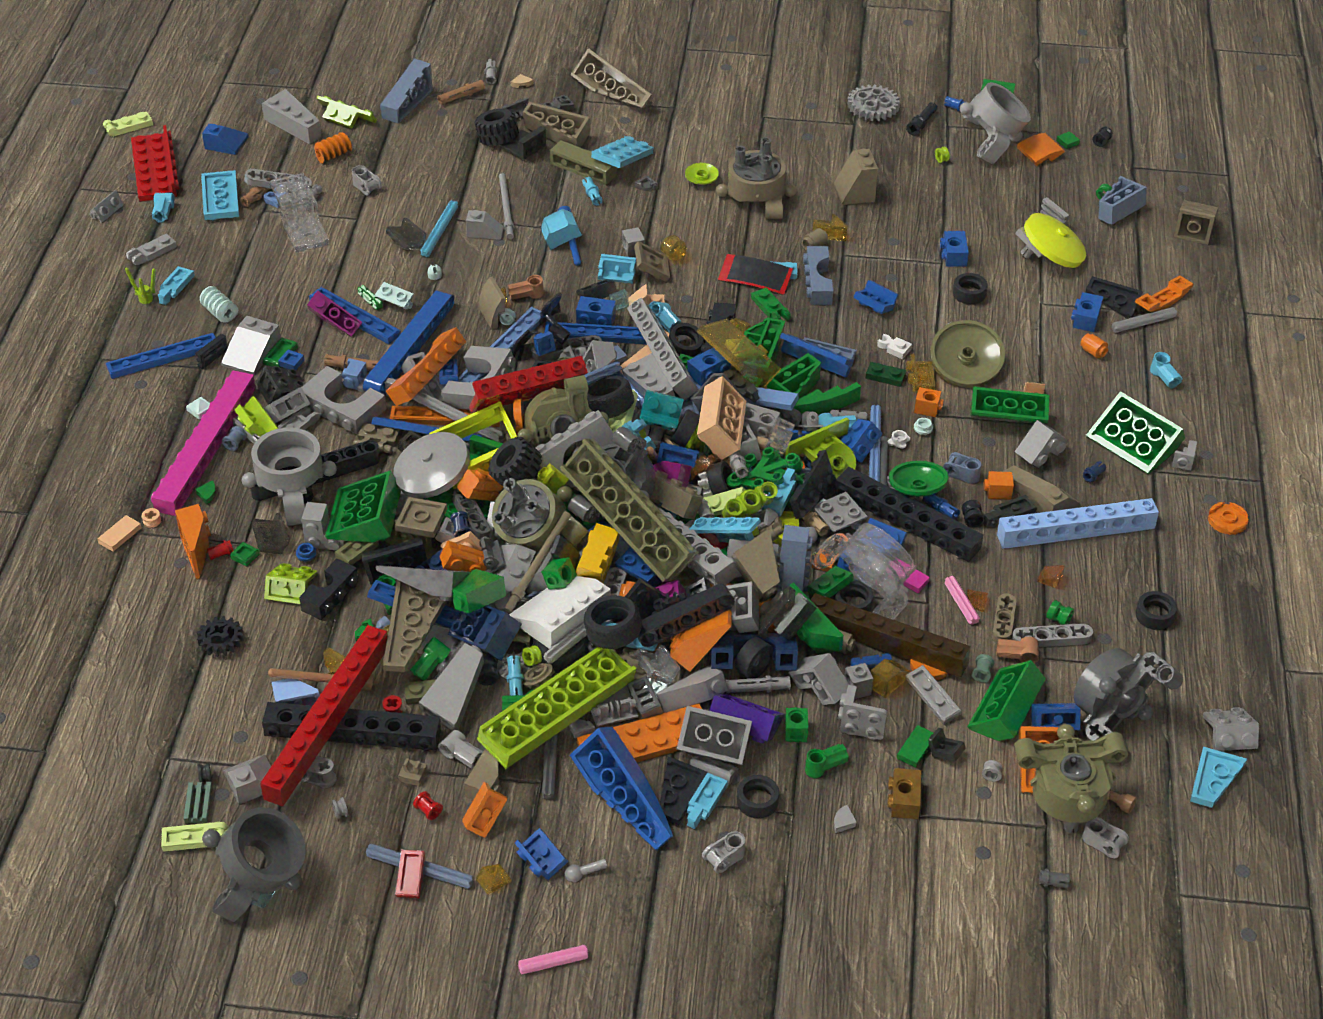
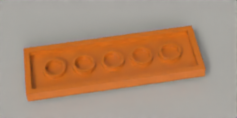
(651, 735)

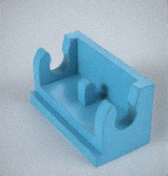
(617, 268)

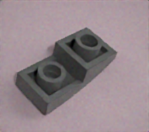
(562, 103)

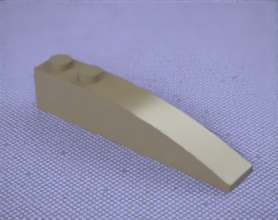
(608, 80)

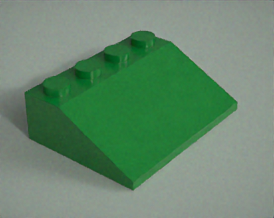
(1136, 433)
(365, 509)

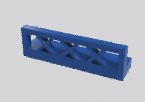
(829, 360)

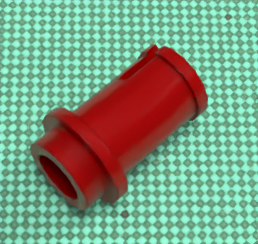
(220, 550)

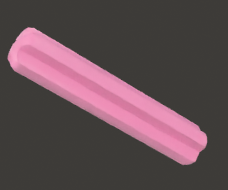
(962, 600)
(553, 959)

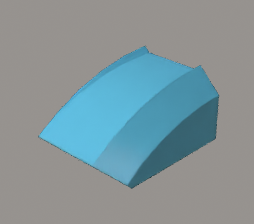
(559, 228)

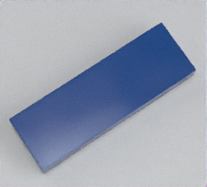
(449, 372)

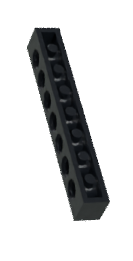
(910, 514)
(360, 726)

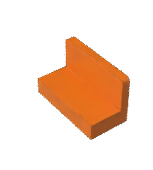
(484, 810)

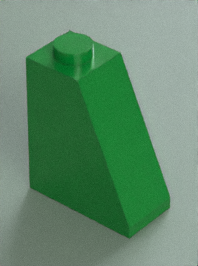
(478, 590)

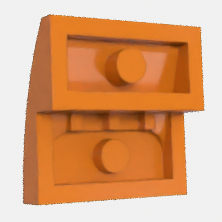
(1040, 148)

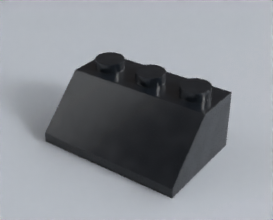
(406, 554)

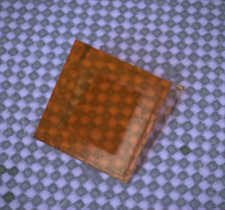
(1051, 575)

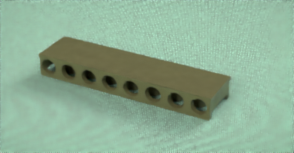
(629, 511)

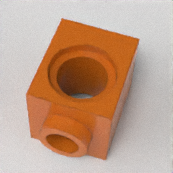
(928, 402)

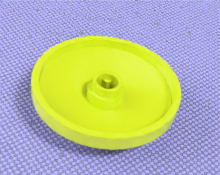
(1055, 240)

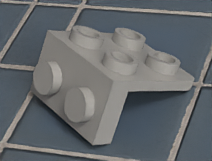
(859, 718)
(1232, 729)

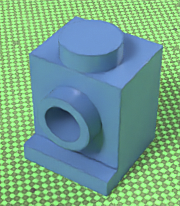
(354, 373)

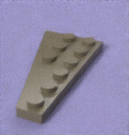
(410, 623)

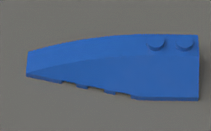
(619, 780)

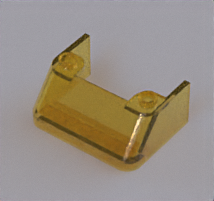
(740, 351)

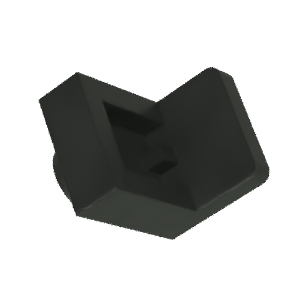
(944, 747)

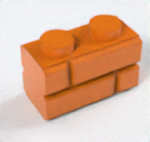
(479, 485)
(461, 558)

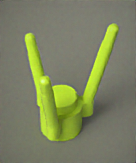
(144, 292)

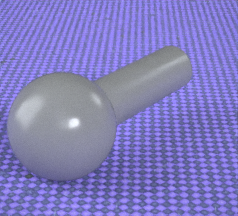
(575, 873)

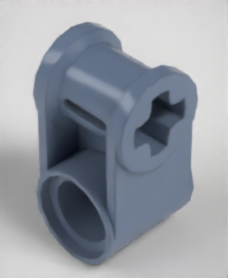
(964, 468)

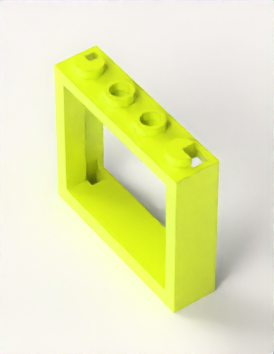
(475, 423)

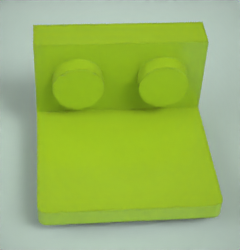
(287, 582)

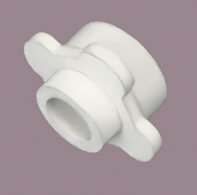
(899, 439)

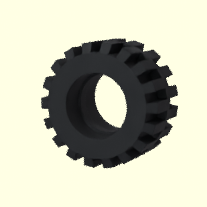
(496, 126)
(515, 460)

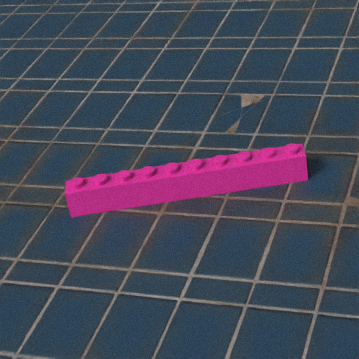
(203, 443)

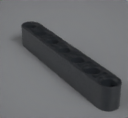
(346, 459)

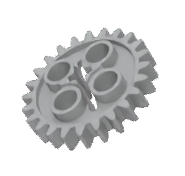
(873, 102)

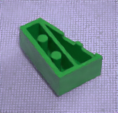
(797, 376)

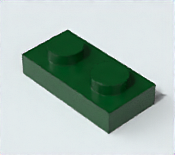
(885, 374)

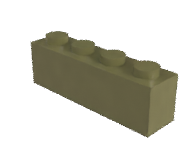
(580, 162)

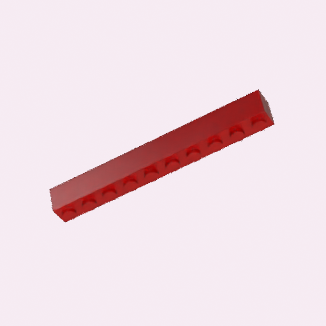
(324, 716)

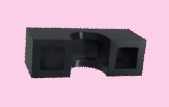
(321, 600)

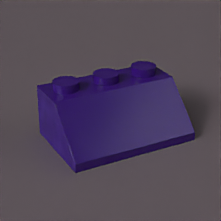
(764, 720)

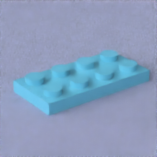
(622, 152)
(220, 195)

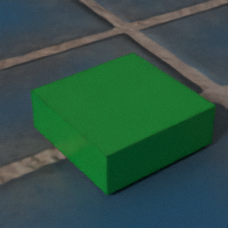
(1068, 140)
(245, 554)

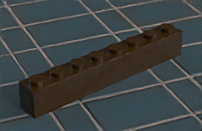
(896, 636)

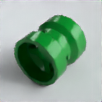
(1060, 613)

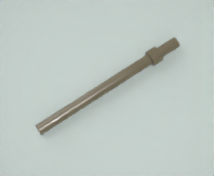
(518, 592)

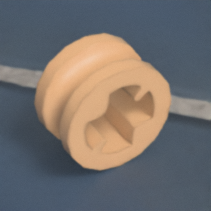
(146, 516)

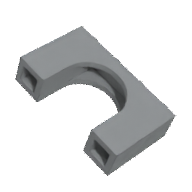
(479, 360)
(347, 415)
(591, 427)

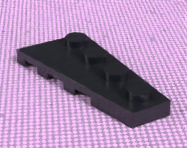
(815, 486)

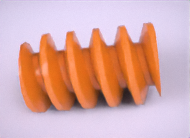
(332, 146)

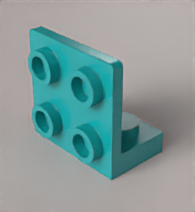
(661, 409)

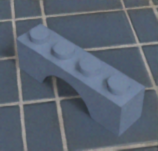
(820, 288)

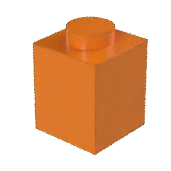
(999, 485)

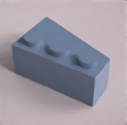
(1121, 200)

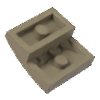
(491, 302)

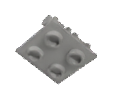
(840, 512)
(615, 709)

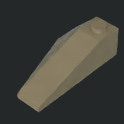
(1042, 493)

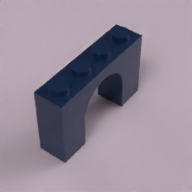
(728, 646)

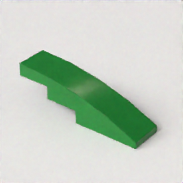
(830, 400)

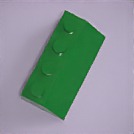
(1009, 405)
(1007, 701)

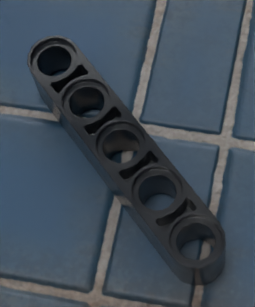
(685, 615)

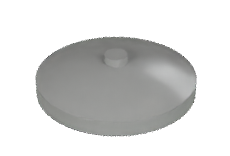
(431, 465)

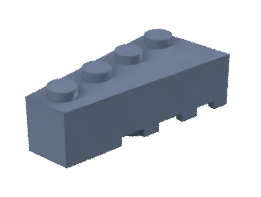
(408, 91)
(795, 558)

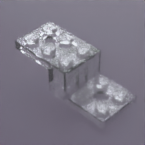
(299, 212)

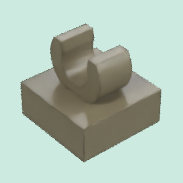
(412, 772)

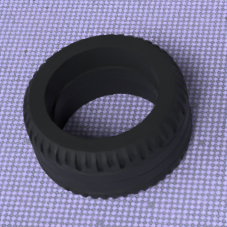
(610, 395)
(615, 635)
(568, 657)

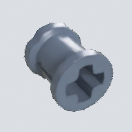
(234, 438)

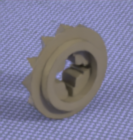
(537, 675)

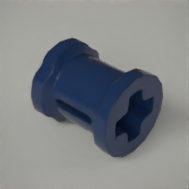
(460, 523)

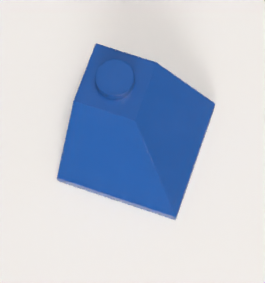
(223, 139)

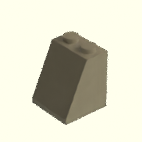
(857, 178)
(1195, 222)
(758, 564)

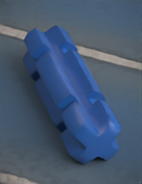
(871, 661)

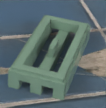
(198, 788)

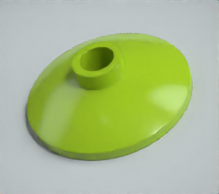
(701, 173)
(843, 456)

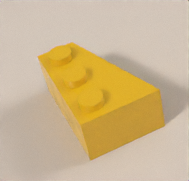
(598, 553)

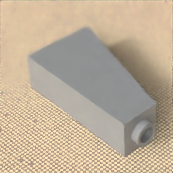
(454, 687)

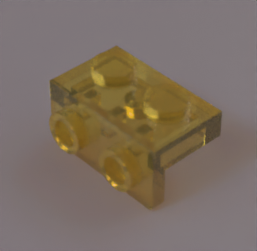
(920, 374)

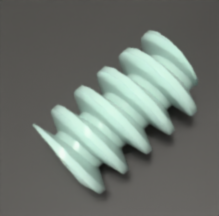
(218, 304)

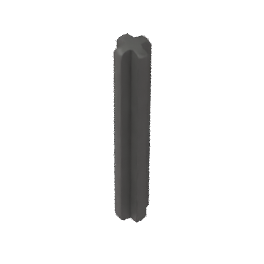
(549, 768)

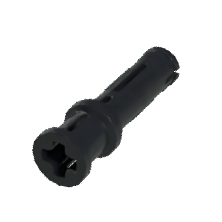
(919, 121)

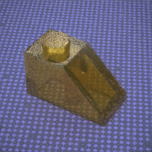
(888, 676)

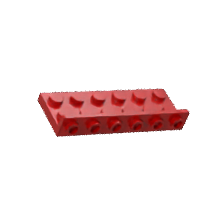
(154, 165)
(525, 383)

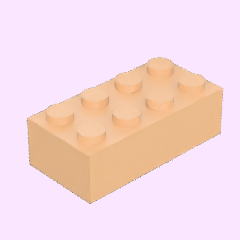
(721, 418)

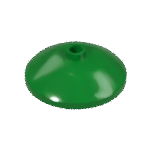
(918, 478)

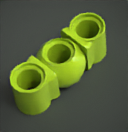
(755, 495)

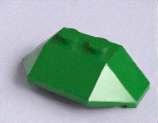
(768, 335)
(819, 631)

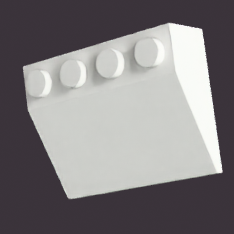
(559, 611)

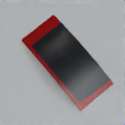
(755, 273)

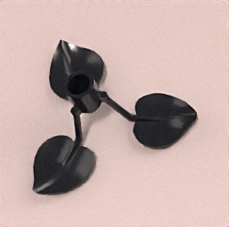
(559, 333)

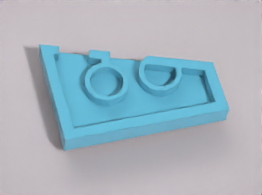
(1214, 775)

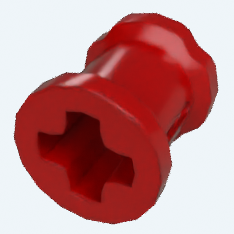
(394, 705)
(427, 805)

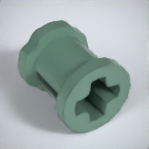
(983, 666)

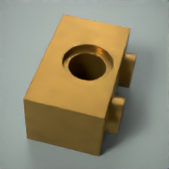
(905, 793)

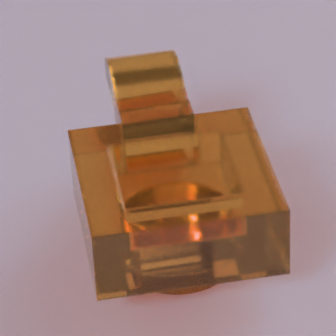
(702, 463)

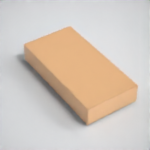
(119, 533)

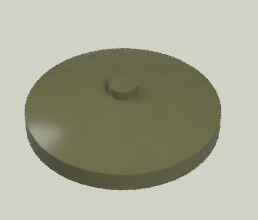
(967, 353)

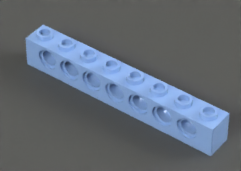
(1077, 523)

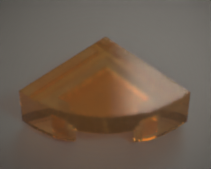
(977, 599)

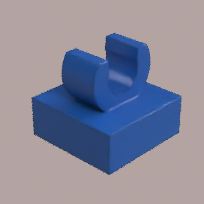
(544, 343)

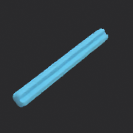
(439, 228)

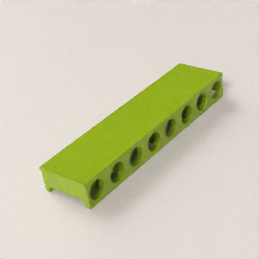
(555, 705)

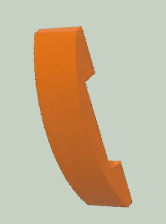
(1166, 297)

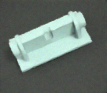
(395, 295)

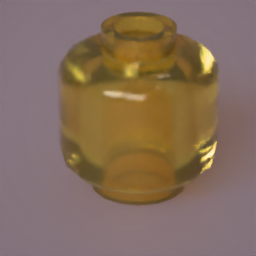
(673, 247)

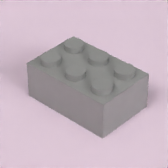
(714, 735)

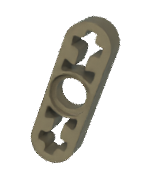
(1001, 611)

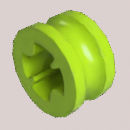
(942, 154)
(531, 655)

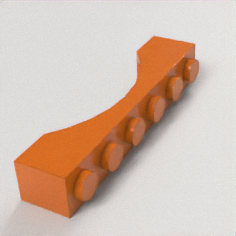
(442, 350)

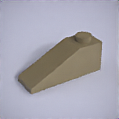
(484, 771)

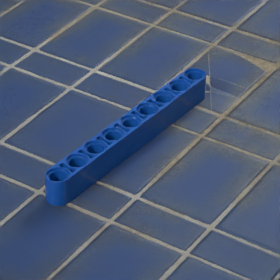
(409, 340)

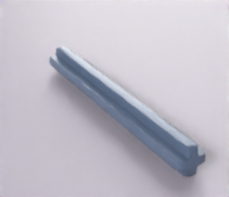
(430, 869)

